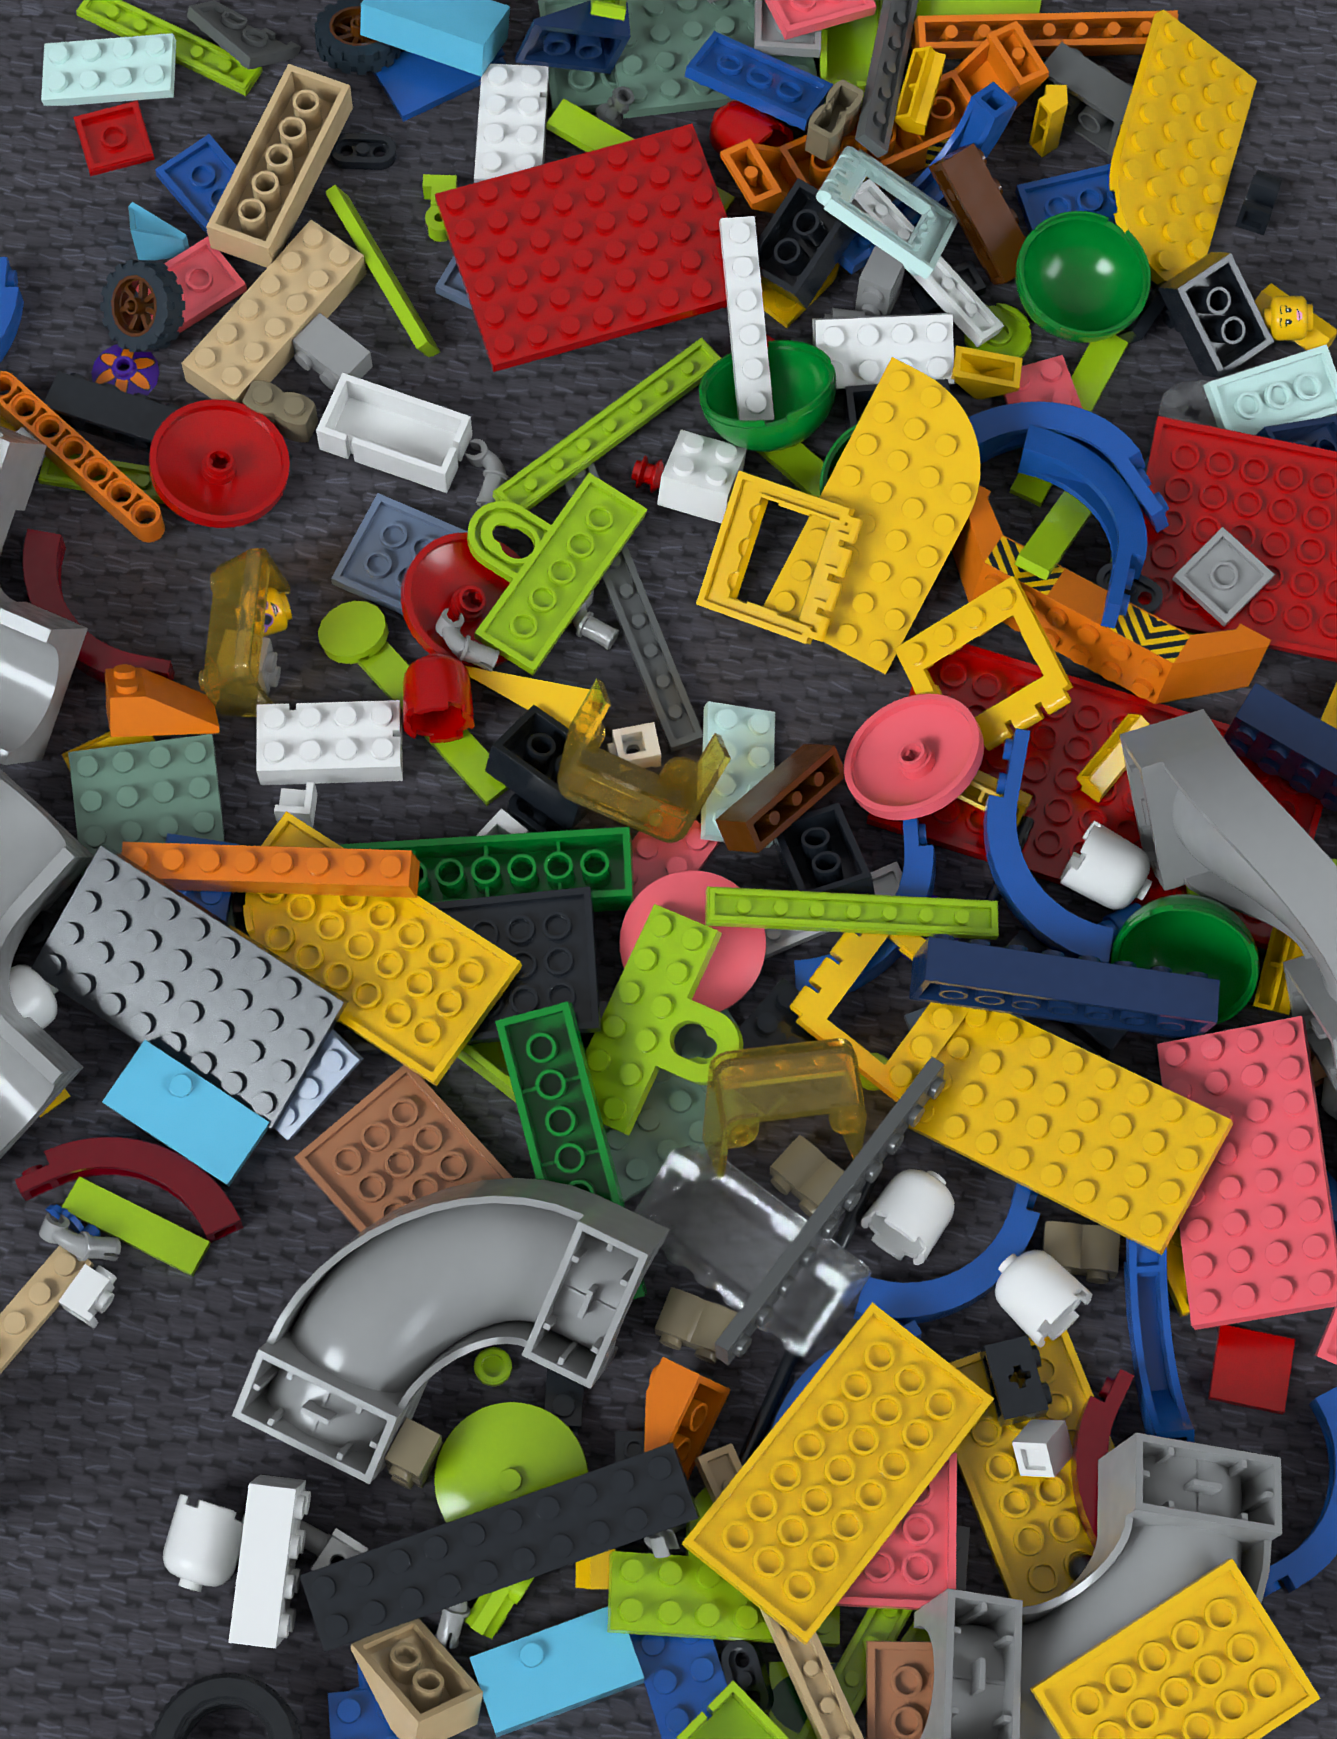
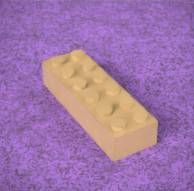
(280, 166)
(258, 330)

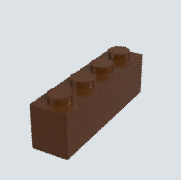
(981, 211)
(781, 798)

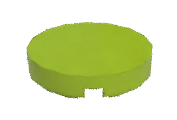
(1013, 338)
(353, 632)

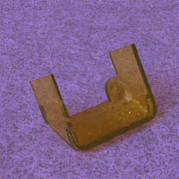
(237, 632)
(628, 793)
(781, 1085)

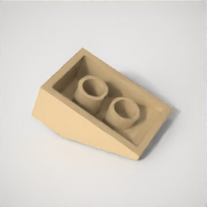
(418, 1682)

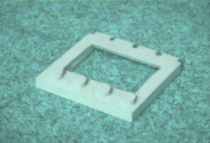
(931, 232)

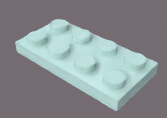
(109, 70)
(1276, 392)
(750, 743)

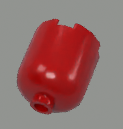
(740, 122)
(437, 698)

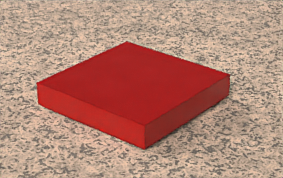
(114, 138)
(1251, 1369)

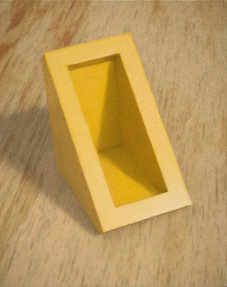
(985, 372)

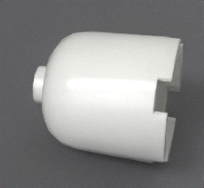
(1108, 869)
(32, 995)
(910, 1214)
(1039, 1294)
(202, 1544)

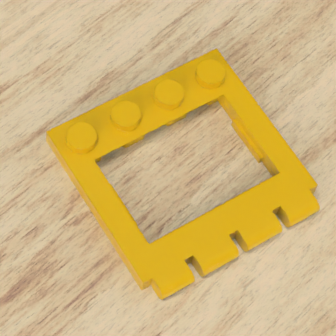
(736, 545)
(975, 620)
(834, 980)

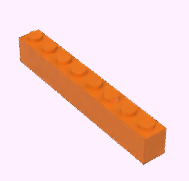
(1087, 31)
(279, 869)

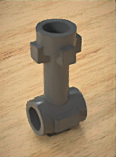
(616, 105)

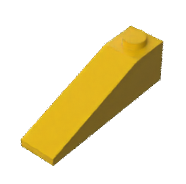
(553, 698)

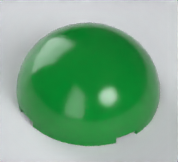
(1082, 277)
(801, 397)
(1193, 936)

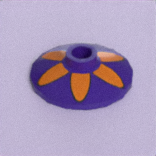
(140, 376)

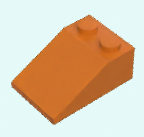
(154, 705)
(681, 1410)

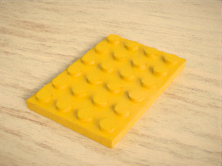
(1183, 1670)

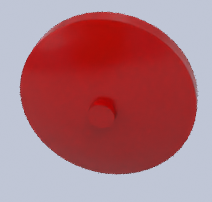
(219, 463)
(450, 578)

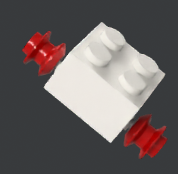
(695, 477)

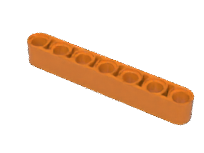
(85, 467)

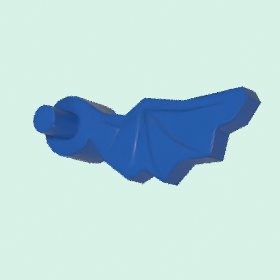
(75, 1224)

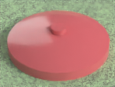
(913, 757)
(737, 955)

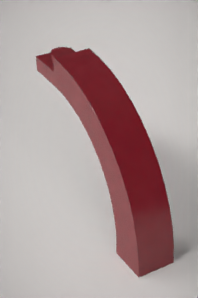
(42, 575)
(140, 1161)
(1091, 1444)

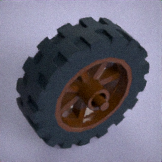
(351, 50)
(123, 301)

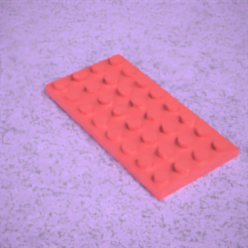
(1263, 1216)

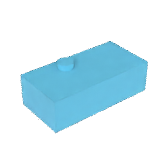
(446, 31)
(186, 1113)
(555, 1671)

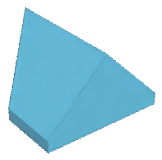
(154, 237)

